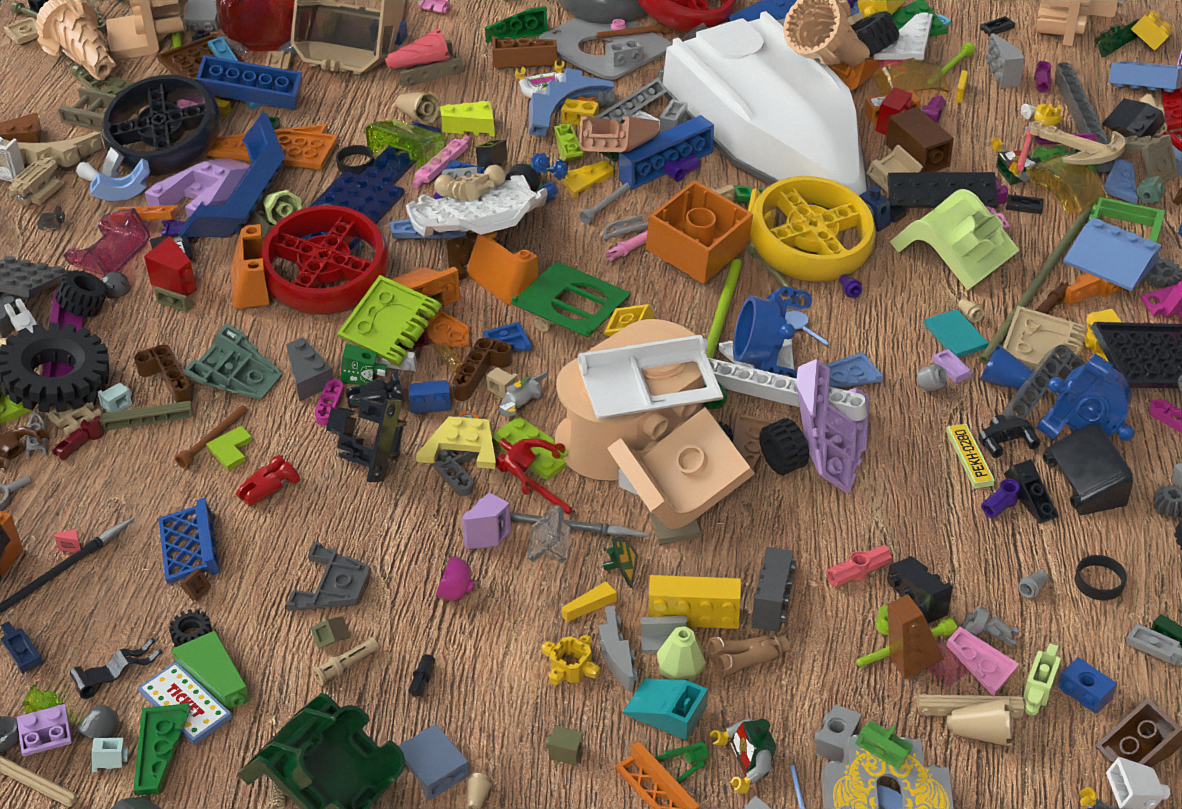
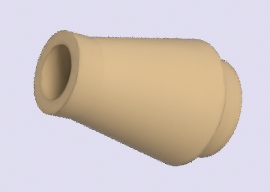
(971, 310)
(478, 788)

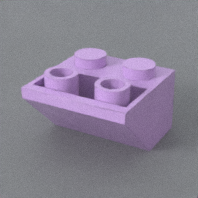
(486, 522)
(44, 730)

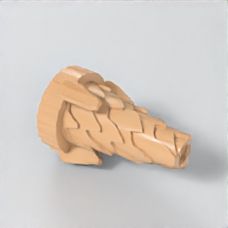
(72, 29)
(823, 32)

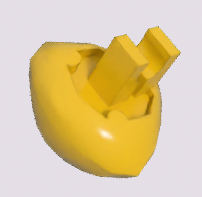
(1048, 115)

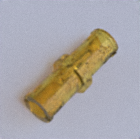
(450, 357)

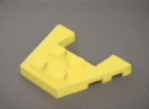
(461, 435)

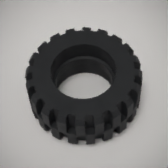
(876, 31)

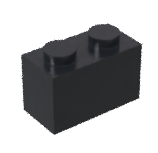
(491, 153)

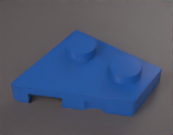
(511, 334)

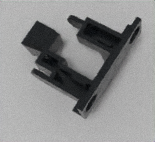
(387, 437)

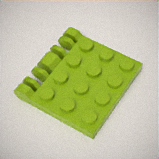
(386, 316)

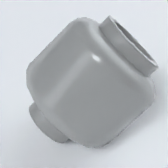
(932, 377)

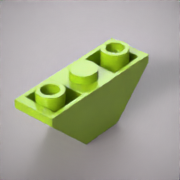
(567, 143)

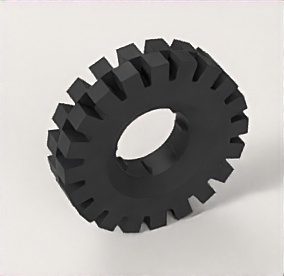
(74, 348)

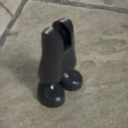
(377, 390)

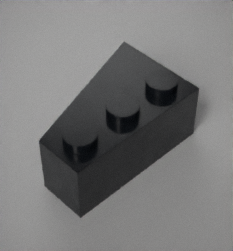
(925, 589)

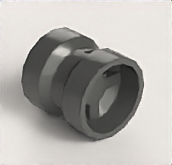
(606, 98)

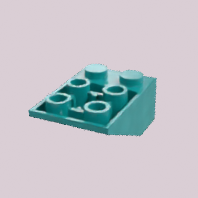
(668, 705)

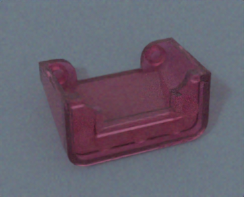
(122, 239)

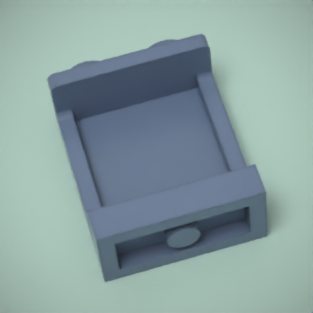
(434, 761)

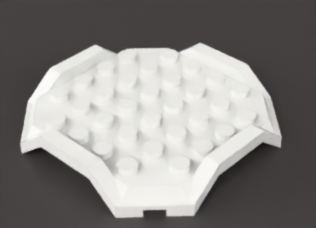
(491, 212)

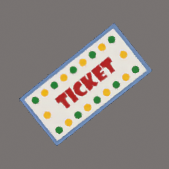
(178, 687)

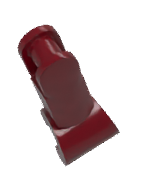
(78, 438)

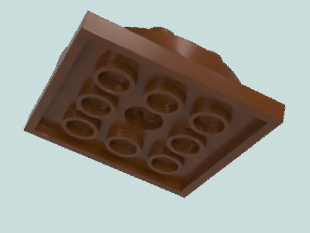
(187, 58)

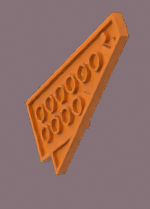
(301, 146)

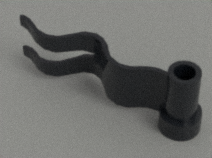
(88, 679)

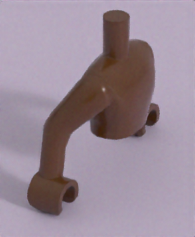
(10, 442)

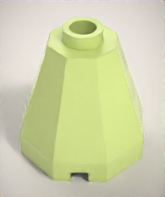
(280, 205)
(681, 655)

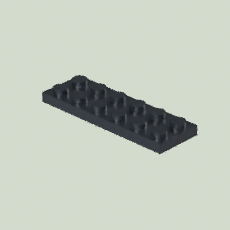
(932, 188)

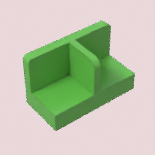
(884, 744)

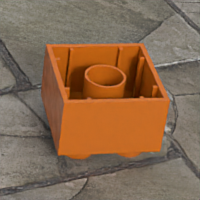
(698, 231)

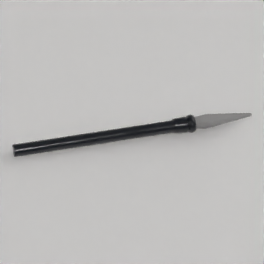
(92, 546)

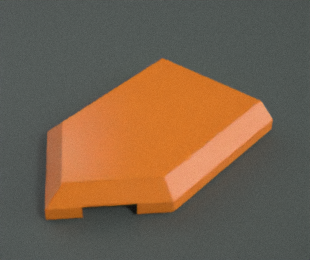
(448, 330)

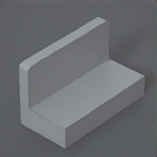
(657, 630)

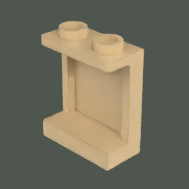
(895, 162)

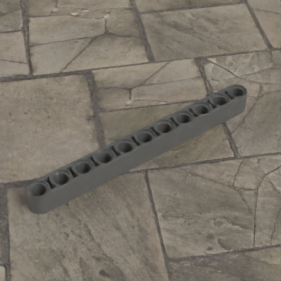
(1080, 107)

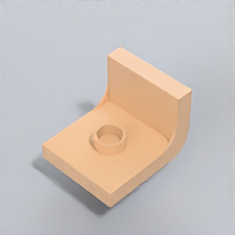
(684, 470)

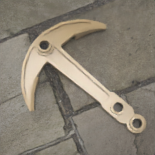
(1098, 152)

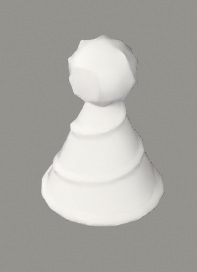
(1028, 111)

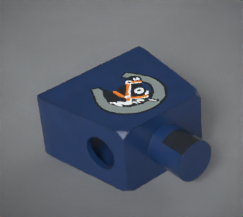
(879, 207)

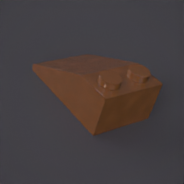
(1142, 736)

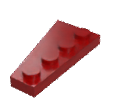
(1172, 108)

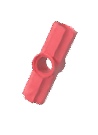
(859, 565)

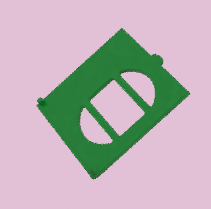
(553, 282)

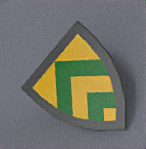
(622, 557)

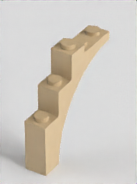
(69, 150)

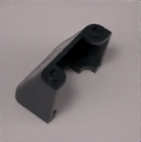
(1093, 470)

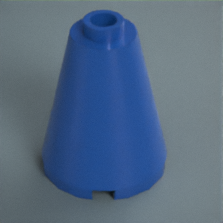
(1005, 369)

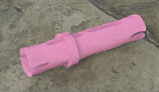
(624, 248)

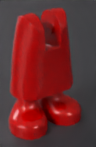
(267, 481)

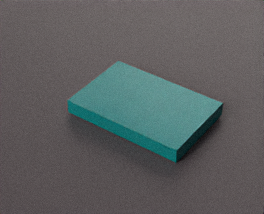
(956, 333)

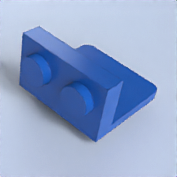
(429, 396)

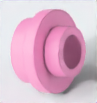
(618, 24)

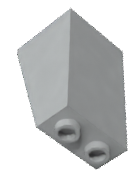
(201, 15)

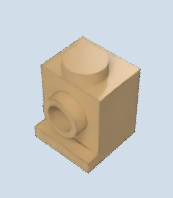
(499, 381)

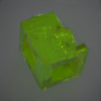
(40, 700)

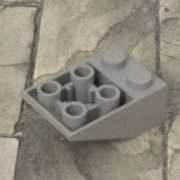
(1004, 61)

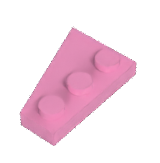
(982, 660)

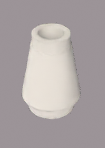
(86, 171)

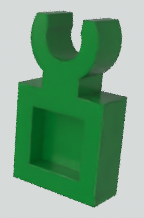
(743, 193)

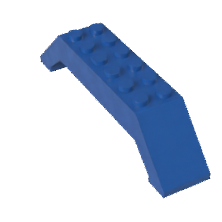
(226, 219)

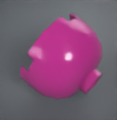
(455, 580)

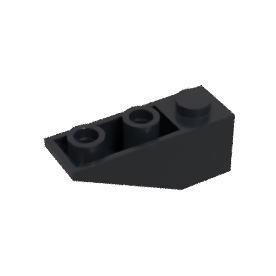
(1032, 491)

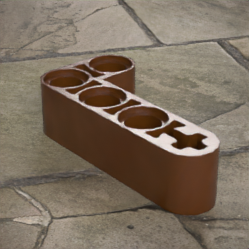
(482, 355)
(162, 360)

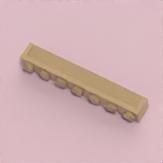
(944, 704)

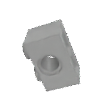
(837, 727)

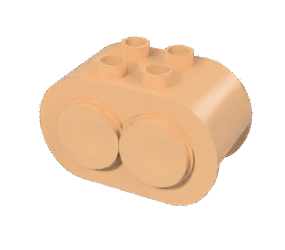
(589, 438)

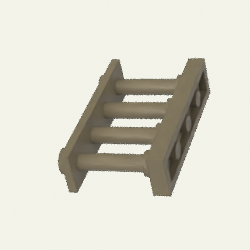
(432, 71)
(87, 118)

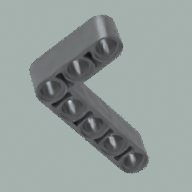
(1041, 376)

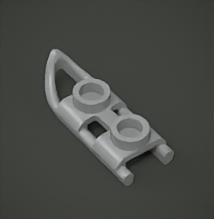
(621, 230)
(31, 443)

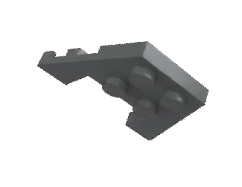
(339, 586)

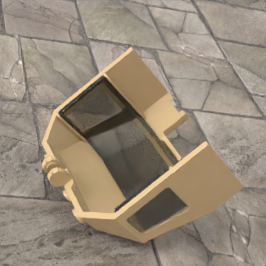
(345, 34)

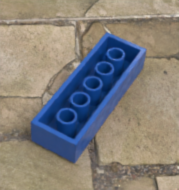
(250, 82)
(648, 160)

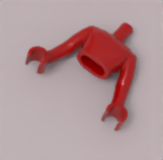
(521, 457)

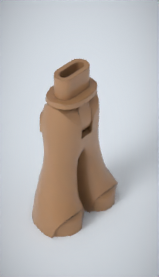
(738, 654)

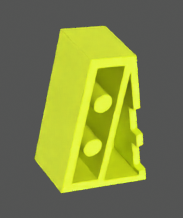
(468, 117)

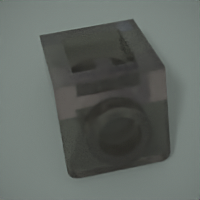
(51, 221)

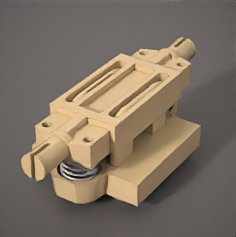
(35, 182)

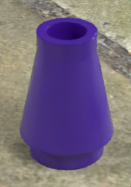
(851, 286)

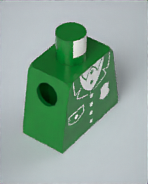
(360, 365)

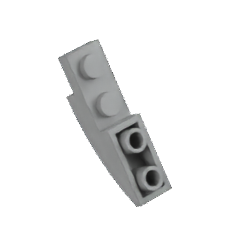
(616, 650)

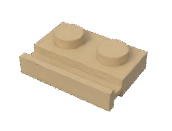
(279, 59)

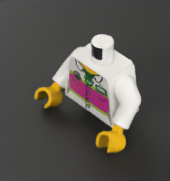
(538, 83)

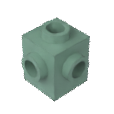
(1151, 190)

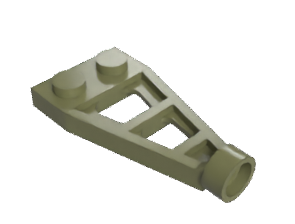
(84, 76)

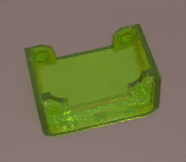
(419, 142)

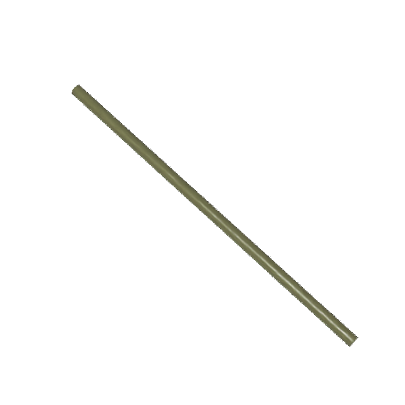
(1037, 282)

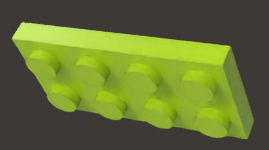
(519, 429)

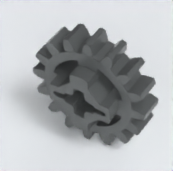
(1164, 274)

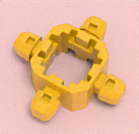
(570, 646)

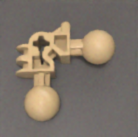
(472, 187)

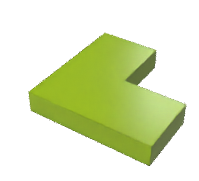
(226, 447)

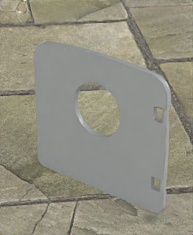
(577, 30)

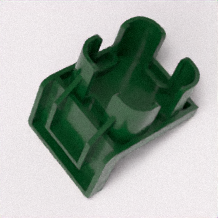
(327, 758)

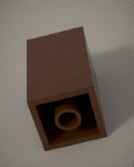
(921, 139)

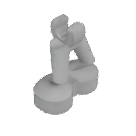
(978, 623)

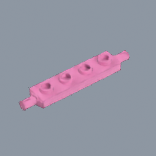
(440, 161)

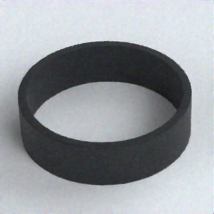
(352, 150)
(1094, 593)

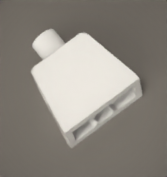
(1136, 785)

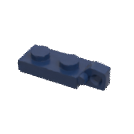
(20, 648)

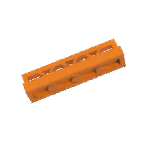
(659, 776)

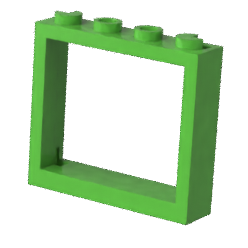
(1130, 213)

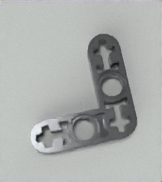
(449, 462)

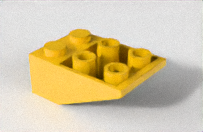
(1152, 29)

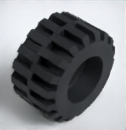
(81, 293)
(784, 446)

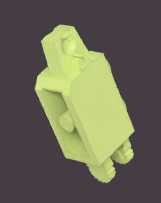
(1041, 679)

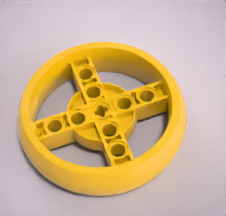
(812, 228)

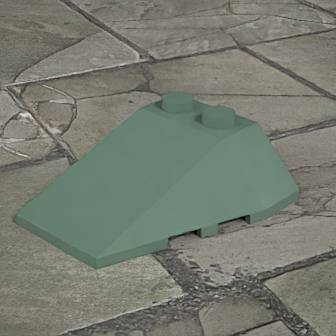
(234, 366)

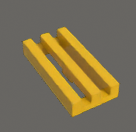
(961, 86)

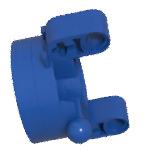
(763, 328)

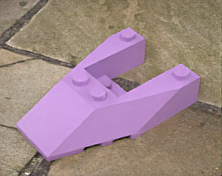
(206, 183)
(832, 437)

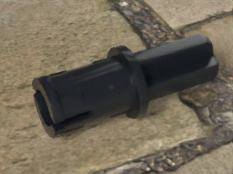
(421, 675)

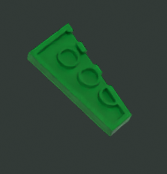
(157, 743)

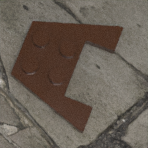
(459, 252)

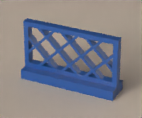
(204, 537)

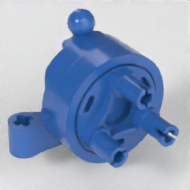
(1087, 397)

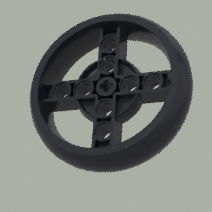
(162, 123)

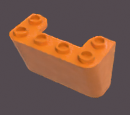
(247, 270)

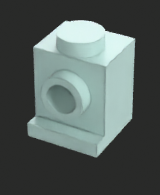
(115, 398)
(108, 753)

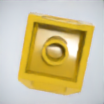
(627, 315)

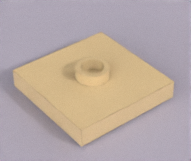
(22, 31)

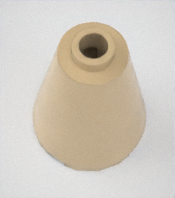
(419, 106)
(984, 722)

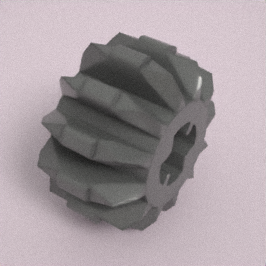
(1168, 501)

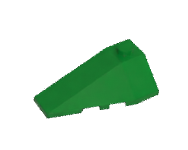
(521, 25)

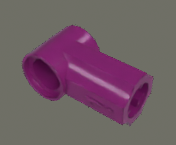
(1043, 76)
(934, 107)

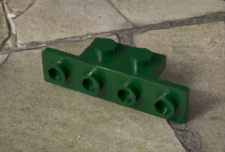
(1115, 37)

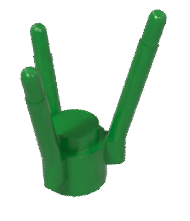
(693, 754)

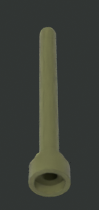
(19, 8)
(776, 274)

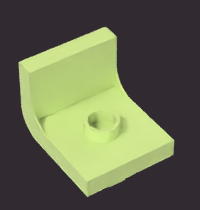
(963, 236)

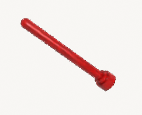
(538, 488)

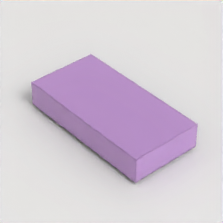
(954, 367)

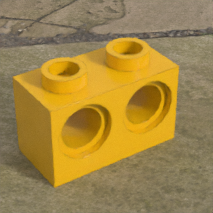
(574, 109)

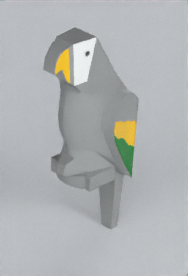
(521, 393)

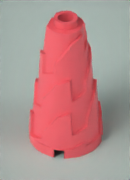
(421, 51)

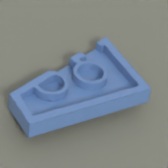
(1121, 181)

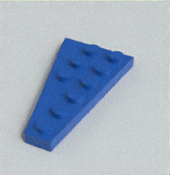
(776, 8)

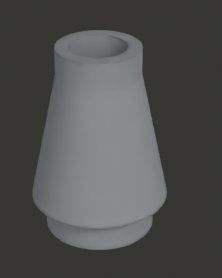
(1032, 584)

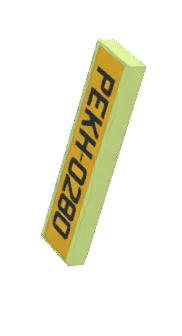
(970, 456)

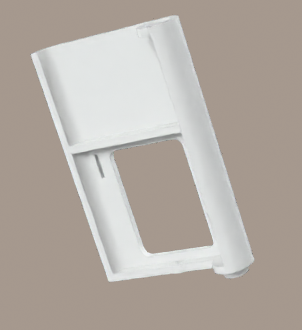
(619, 388)

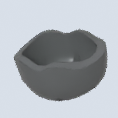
(115, 281)
(8, 732)

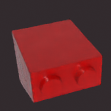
(170, 268)

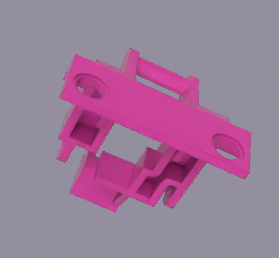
(1169, 301)

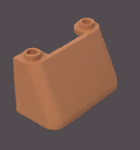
(611, 136)

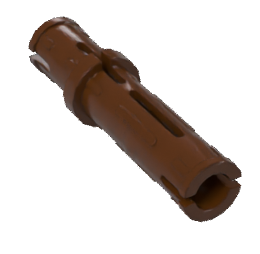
(1054, 298)

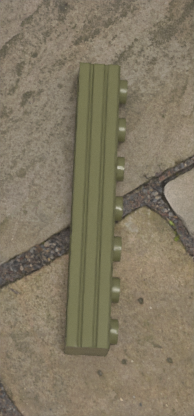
(147, 415)

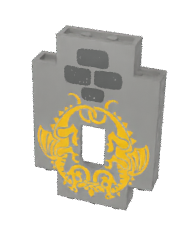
(854, 780)

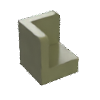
(330, 631)

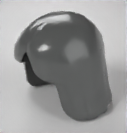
(99, 723)

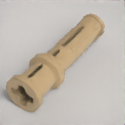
(336, 665)

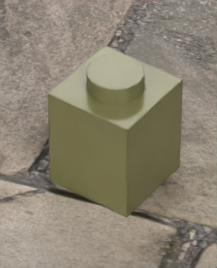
(565, 745)

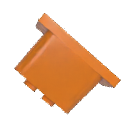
(431, 282)

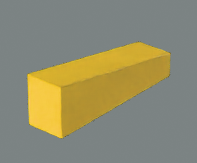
(590, 601)

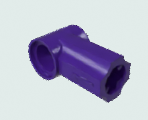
(678, 169)
(1004, 497)

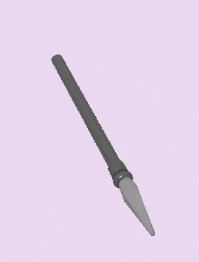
(597, 528)

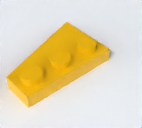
(584, 177)

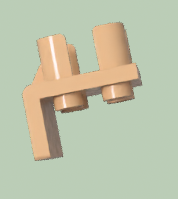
(1070, 16)
(143, 30)

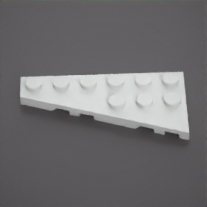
(911, 40)

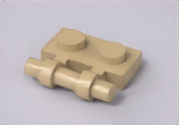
(69, 417)

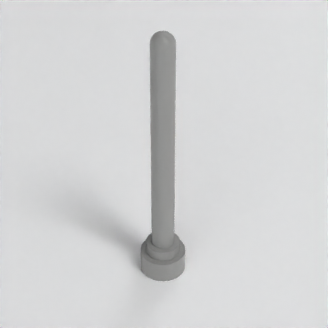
(587, 215)

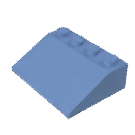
(1146, 74)
(1113, 254)

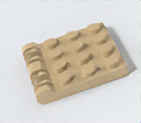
(1037, 333)

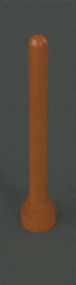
(660, 27)
(185, 458)

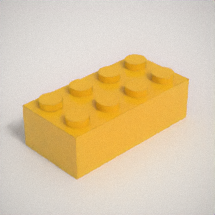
(703, 600)

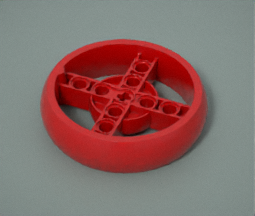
(687, 14)
(323, 259)

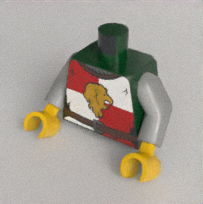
(1008, 161)
(752, 747)

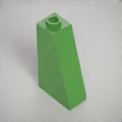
(213, 669)

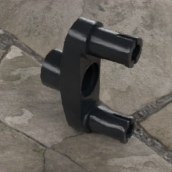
(1004, 430)

